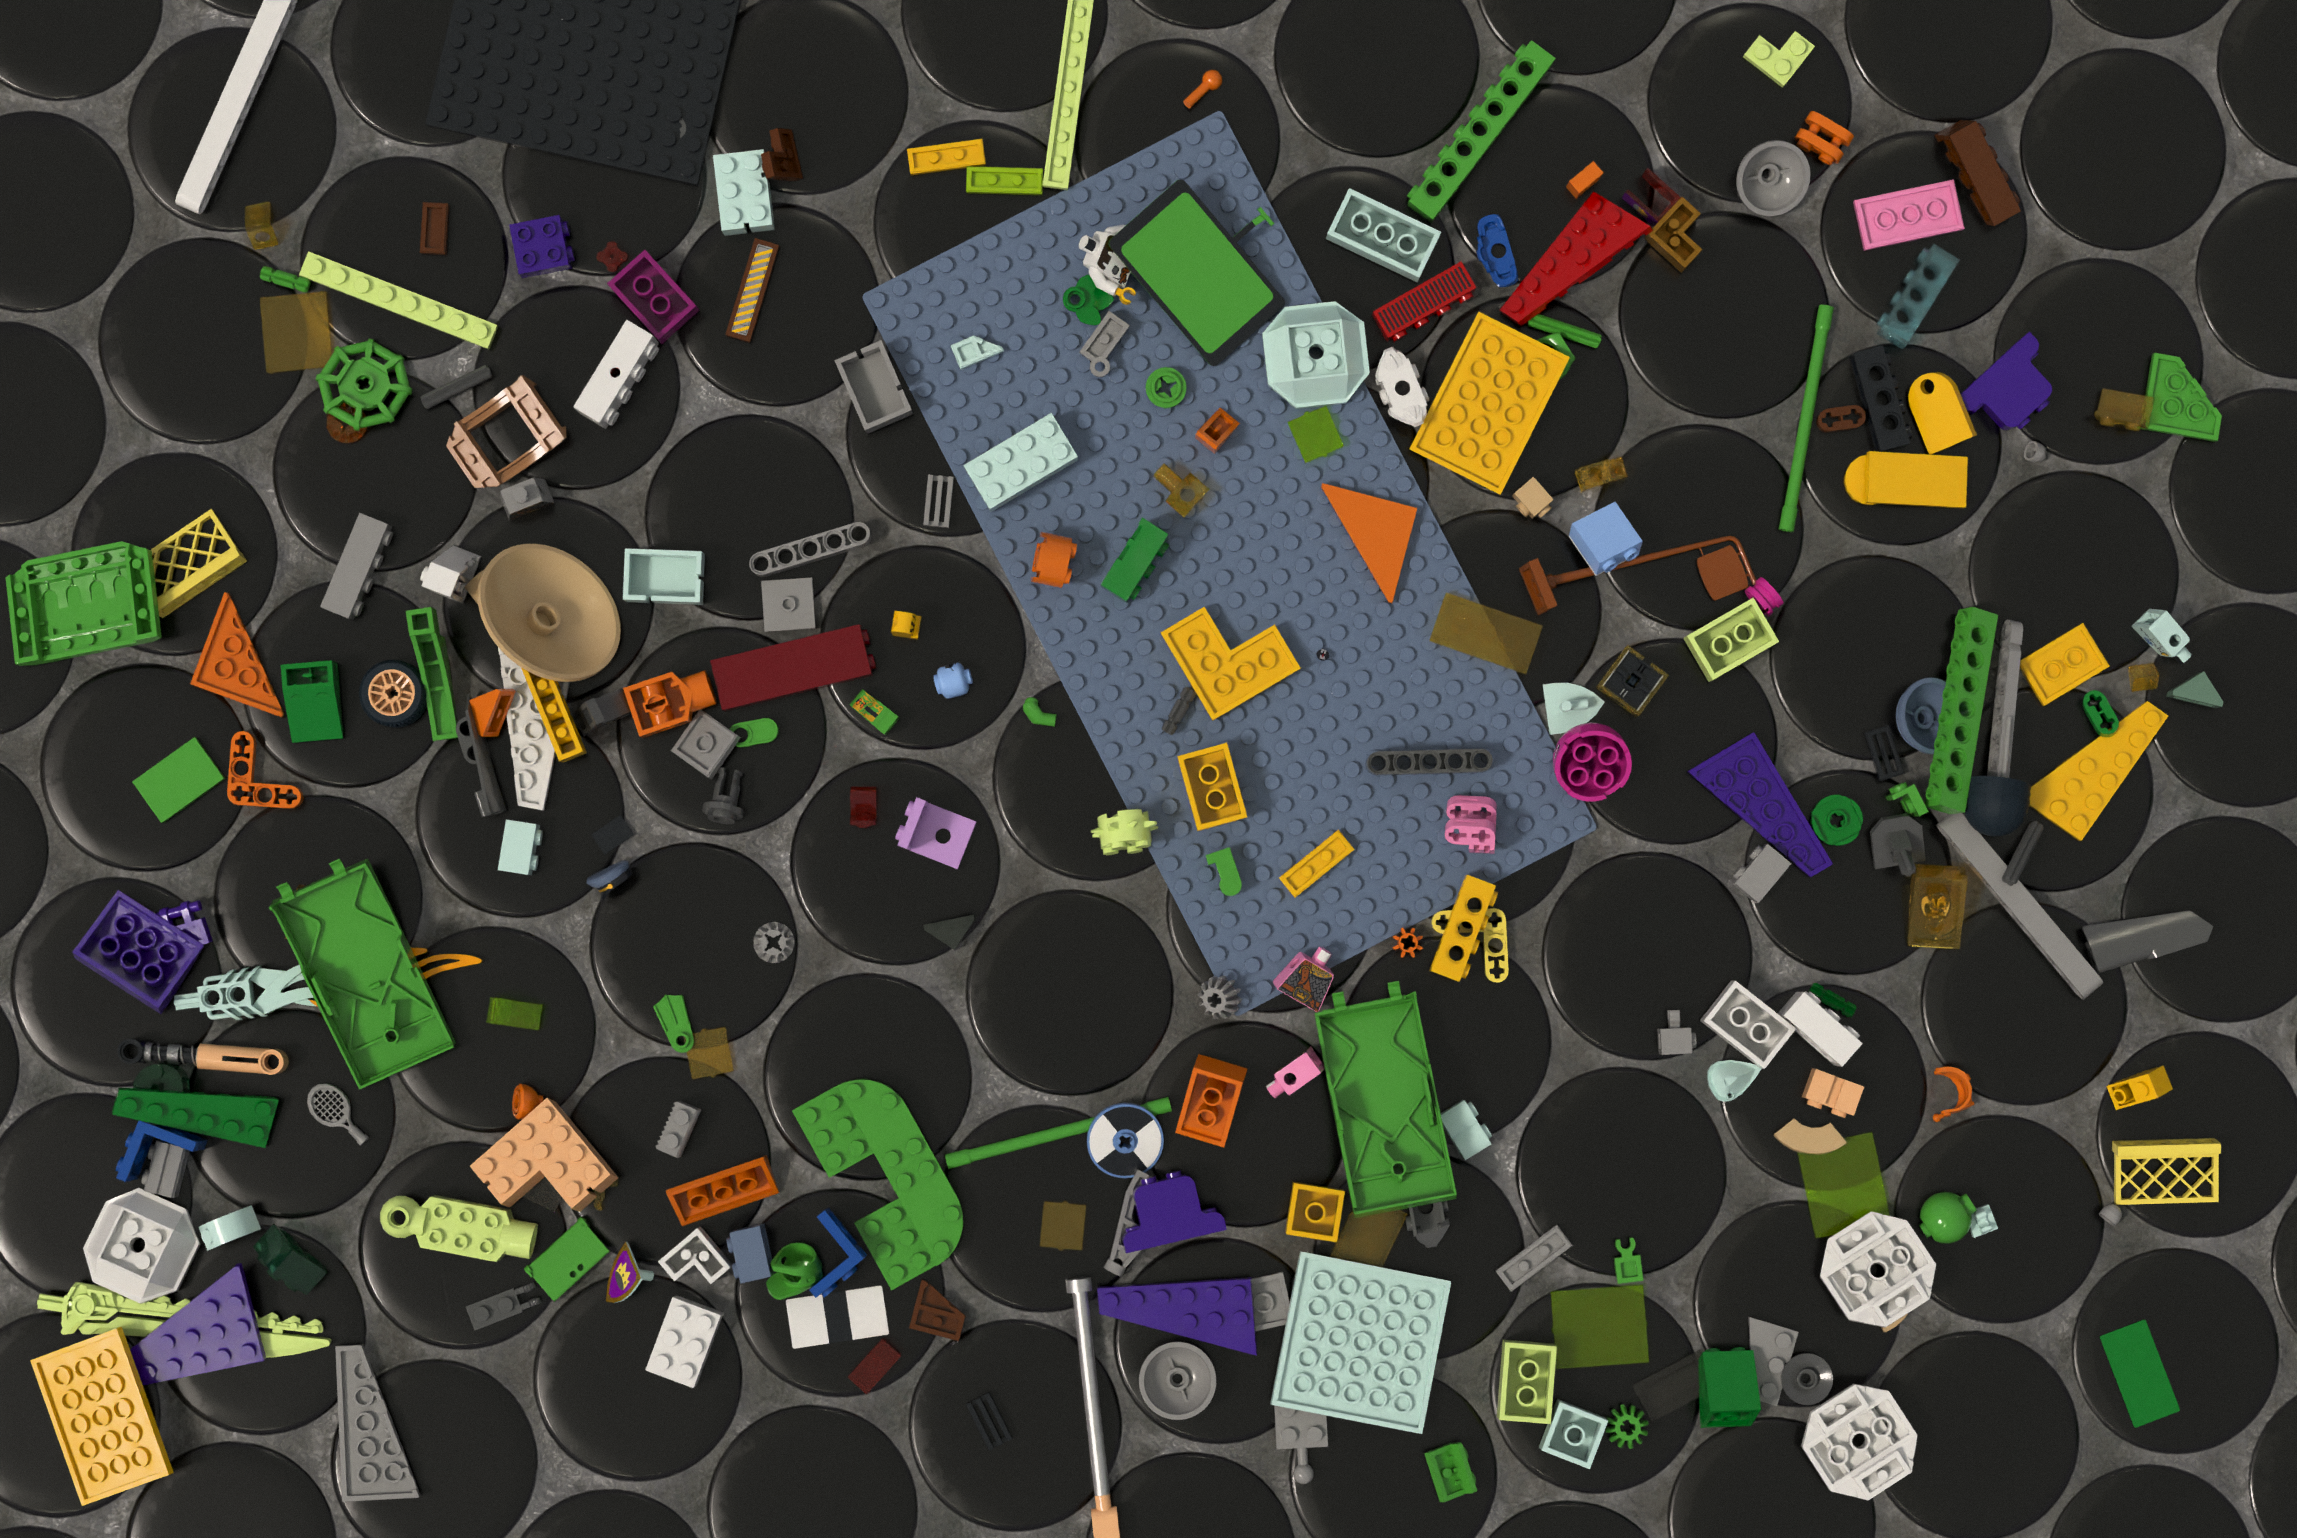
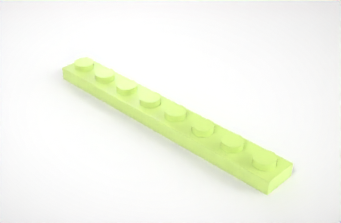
(1068, 94)
(398, 300)

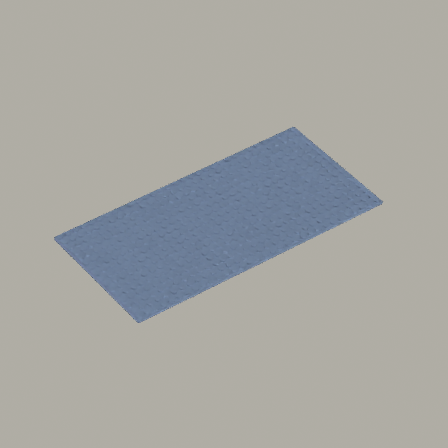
(1252, 555)

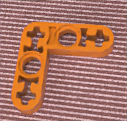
(247, 780)

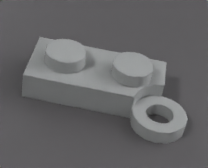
(1103, 342)

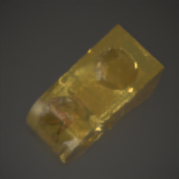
(1600, 473)

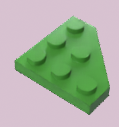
(2179, 401)

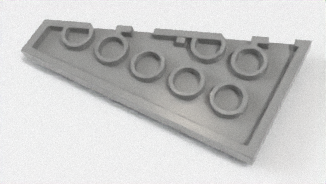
(369, 1445)

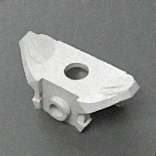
(1395, 368)

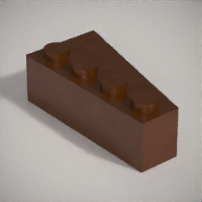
(1980, 170)

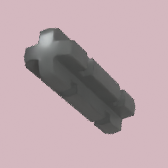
(1178, 710)

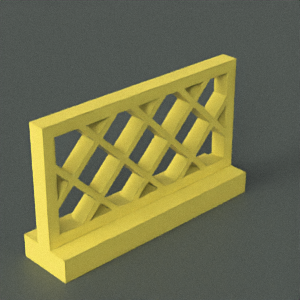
(202, 577)
(2166, 1149)

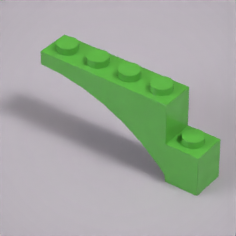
(434, 671)

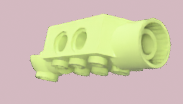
(461, 1227)

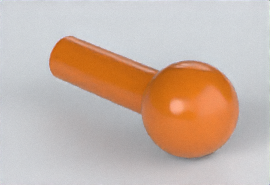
(1211, 81)

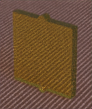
(710, 1053)
(1062, 1225)

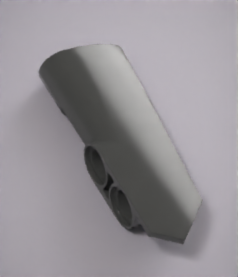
(490, 797)
(2143, 938)

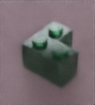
(288, 1261)

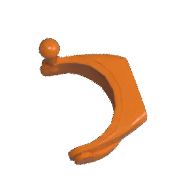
(1964, 1089)

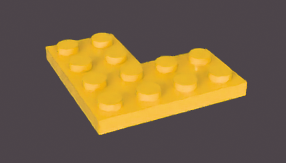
(1223, 675)

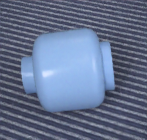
(952, 680)

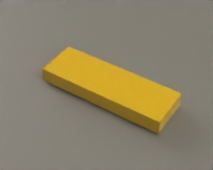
(946, 157)
(1316, 863)

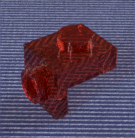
(863, 806)

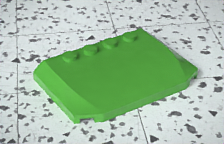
(83, 603)

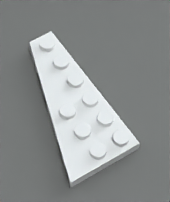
(530, 742)

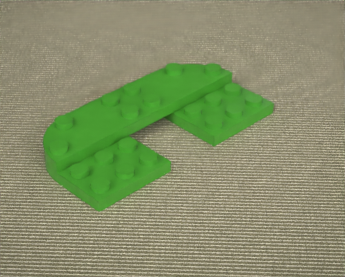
(927, 1217)

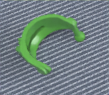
(1560, 345)

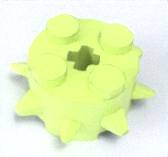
(1124, 831)

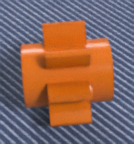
(1414, 939)

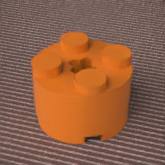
(1052, 560)

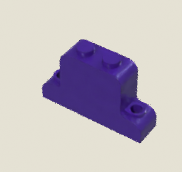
(2010, 387)
(1169, 1213)

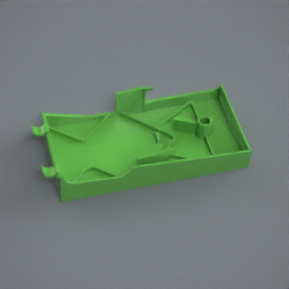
(362, 972)

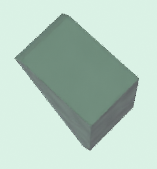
(2197, 690)

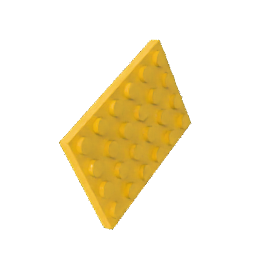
(1489, 402)
(101, 1416)

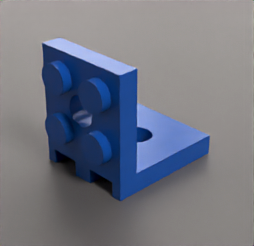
(139, 1143)
(848, 1244)

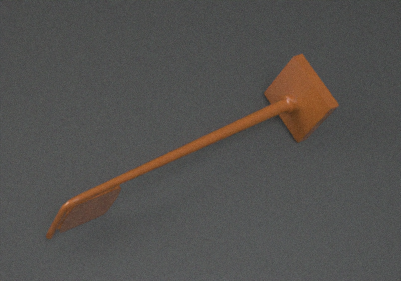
(1719, 571)

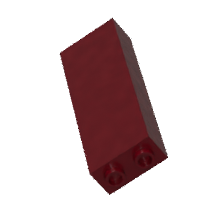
(792, 667)

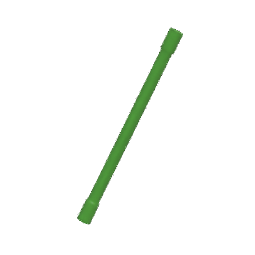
(1822, 327)
(968, 1156)

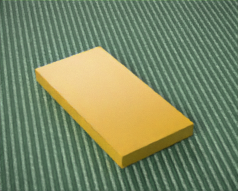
(1916, 479)

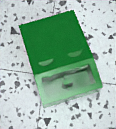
(312, 700)

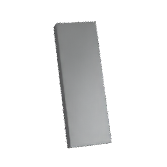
(1533, 1257)

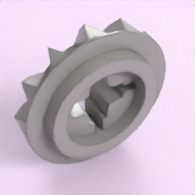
(786, 942)

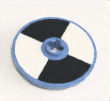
(1126, 1121)

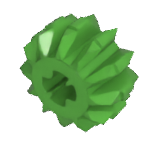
(1632, 1419)

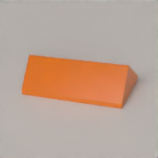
(723, 1190)

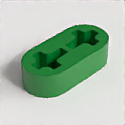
(2095, 716)

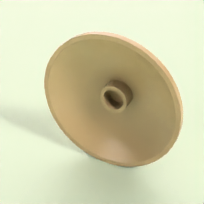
(547, 612)

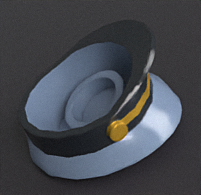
(610, 877)

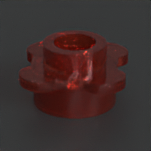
(619, 256)

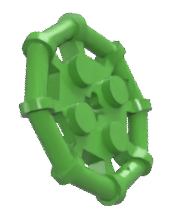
(368, 398)

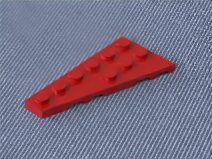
(1578, 252)

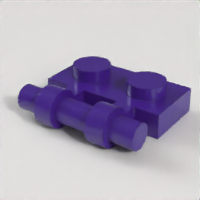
(194, 928)

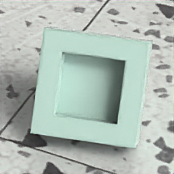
(1982, 1221)

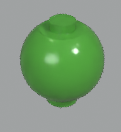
(1946, 1217)

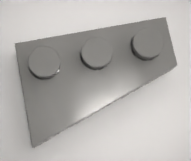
(1772, 1350)

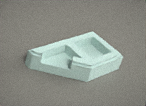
(974, 351)

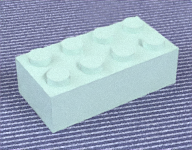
(1383, 235)
(1021, 462)

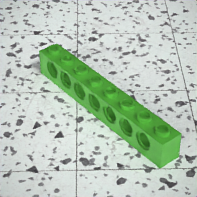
(1431, 206)
(1968, 666)

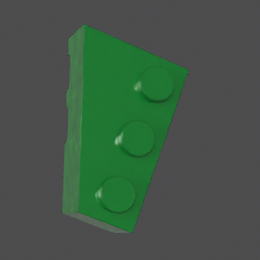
(1136, 561)

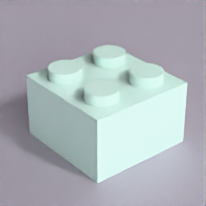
(1573, 1434)

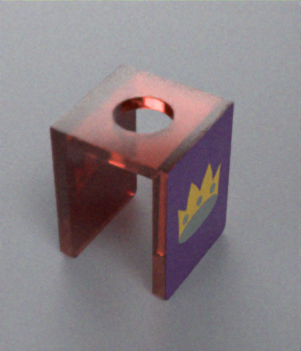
(1662, 188)

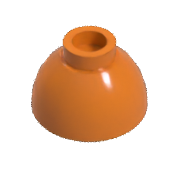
(524, 1101)

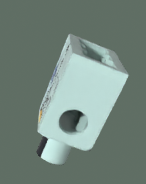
(2163, 634)

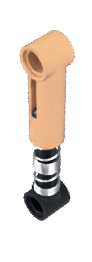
(205, 1056)

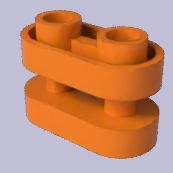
(1809, 141)

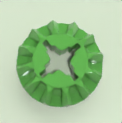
(1170, 376)

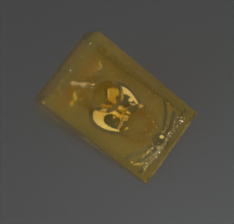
(1936, 906)

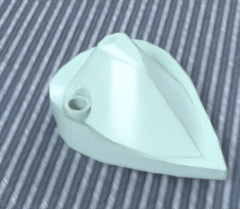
(1731, 1078)

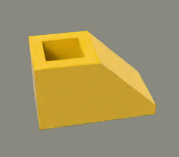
(2140, 1087)

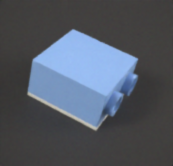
(1605, 539)

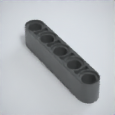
(1441, 757)

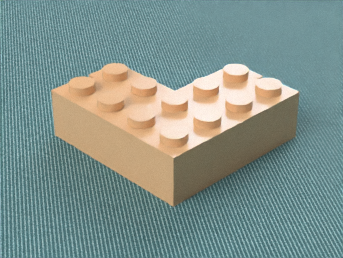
(541, 1147)

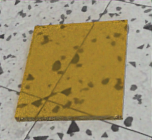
(296, 332)

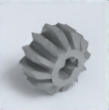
(1219, 997)

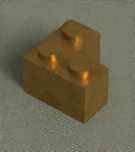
(1669, 235)

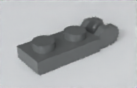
(500, 1306)

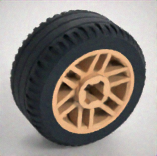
(385, 708)

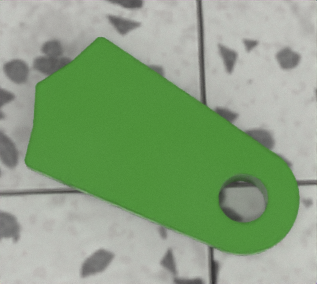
(675, 1021)

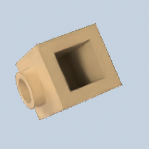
(1532, 499)

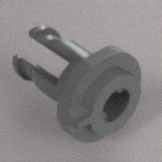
(724, 808)

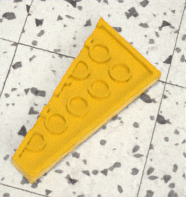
(2085, 782)

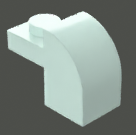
(229, 1227)

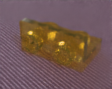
(2125, 409)

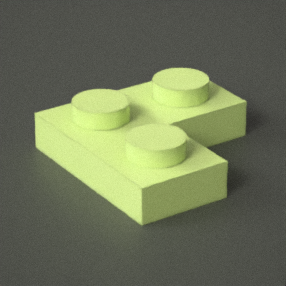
(1781, 63)

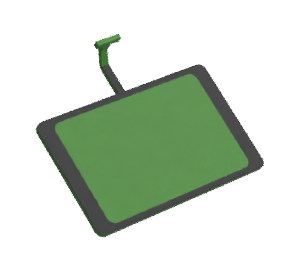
(1198, 271)

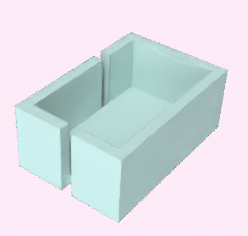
(743, 193)
(663, 576)

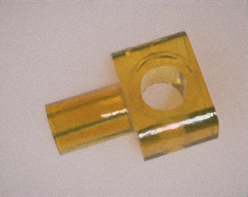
(1176, 484)

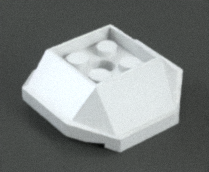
(1882, 1242)
(167, 1251)
(1886, 1448)

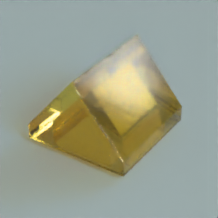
(2143, 677)

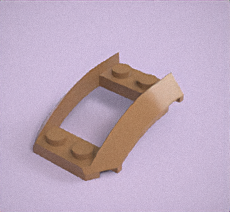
(532, 411)

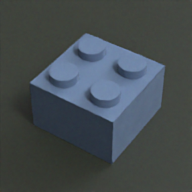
(750, 1253)

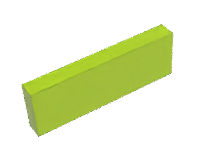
(1004, 180)

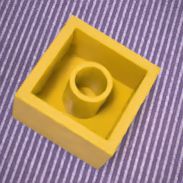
(1314, 1211)

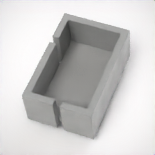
(874, 387)

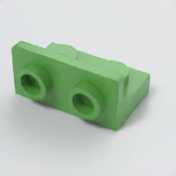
(1911, 802)

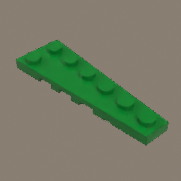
(222, 1116)

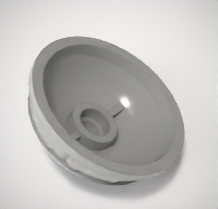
(1784, 183)
(1180, 1399)

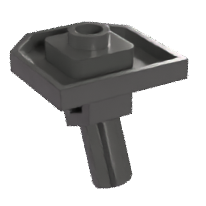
(1897, 842)

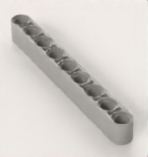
(2020, 905)

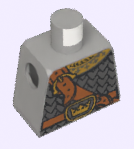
(525, 497)

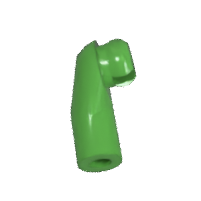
(1036, 715)

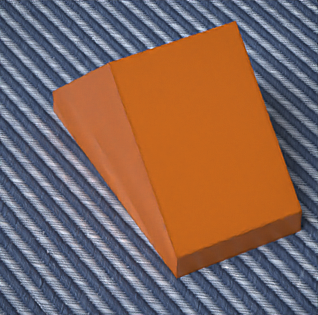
(1216, 430)
(490, 711)

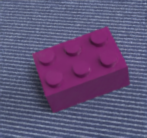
(653, 296)

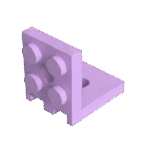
(921, 830)

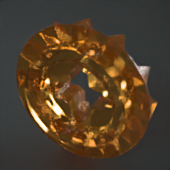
(336, 428)

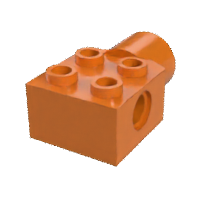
(668, 701)

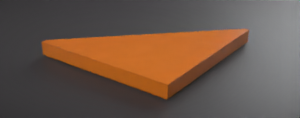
(1377, 530)
(232, 664)

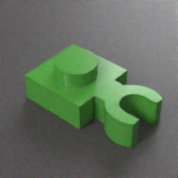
(1628, 1266)

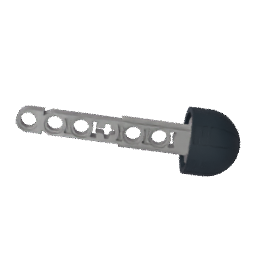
(1995, 801)

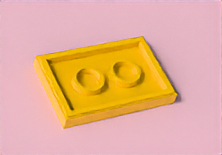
(2063, 664)

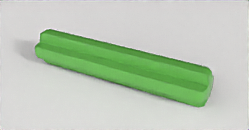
(1567, 330)

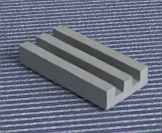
(940, 479)

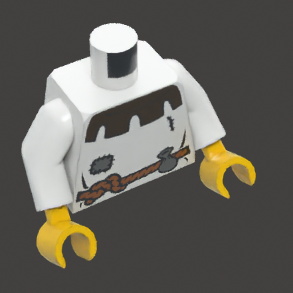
(1104, 265)

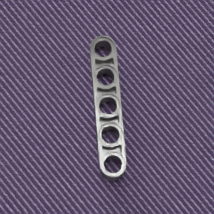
(823, 549)

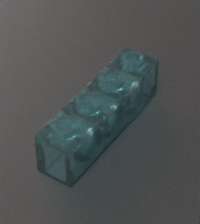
(1942, 265)

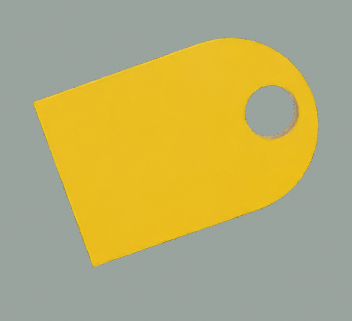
(1940, 414)

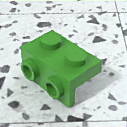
(1451, 1471)

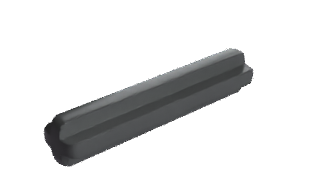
(456, 386)
(2023, 853)

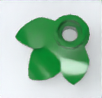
(1091, 301)

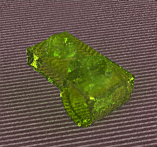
(514, 1013)

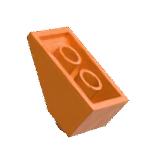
(1211, 1100)

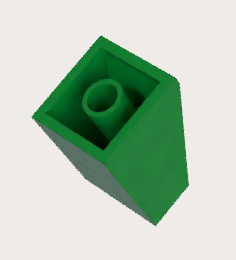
(1728, 1388)

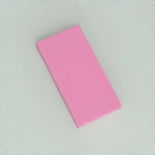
(1908, 215)

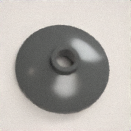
(1818, 1385)

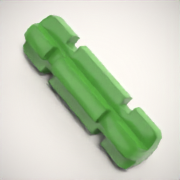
(285, 279)

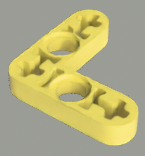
(1489, 932)

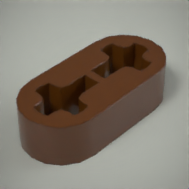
(1840, 412)

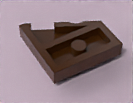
(936, 1314)

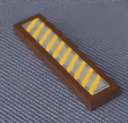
(752, 290)

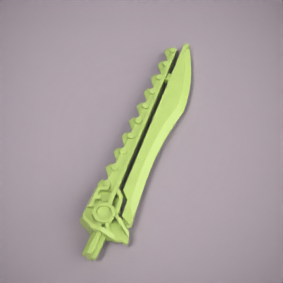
(98, 1303)

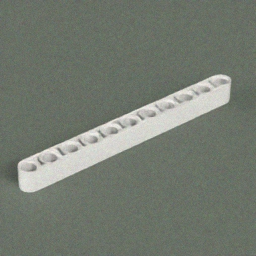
(234, 104)

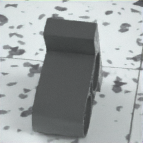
(601, 711)

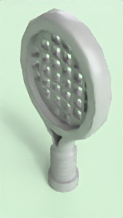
(359, 1136)

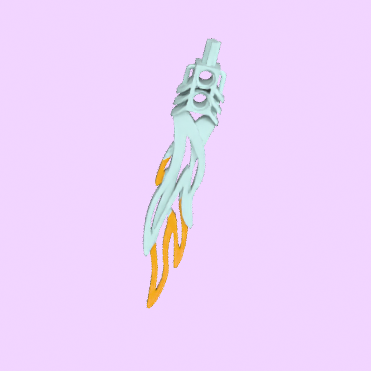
(274, 983)

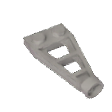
(1125, 1221)

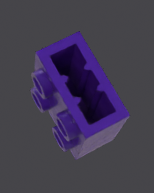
(541, 246)

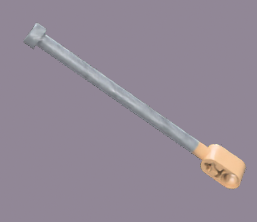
(1104, 1516)

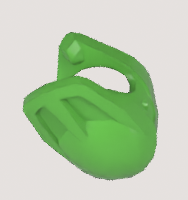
(797, 1274)

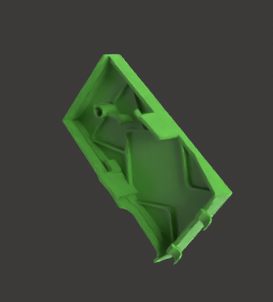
(1385, 1104)

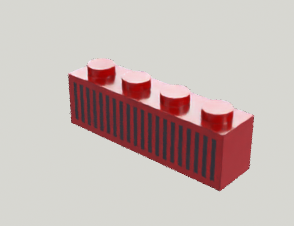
(1424, 301)

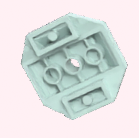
(1312, 381)

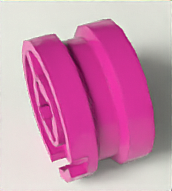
(1765, 596)

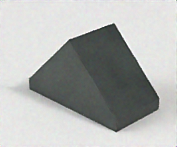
(951, 931)

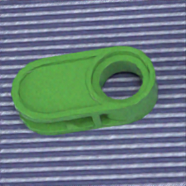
(759, 731)

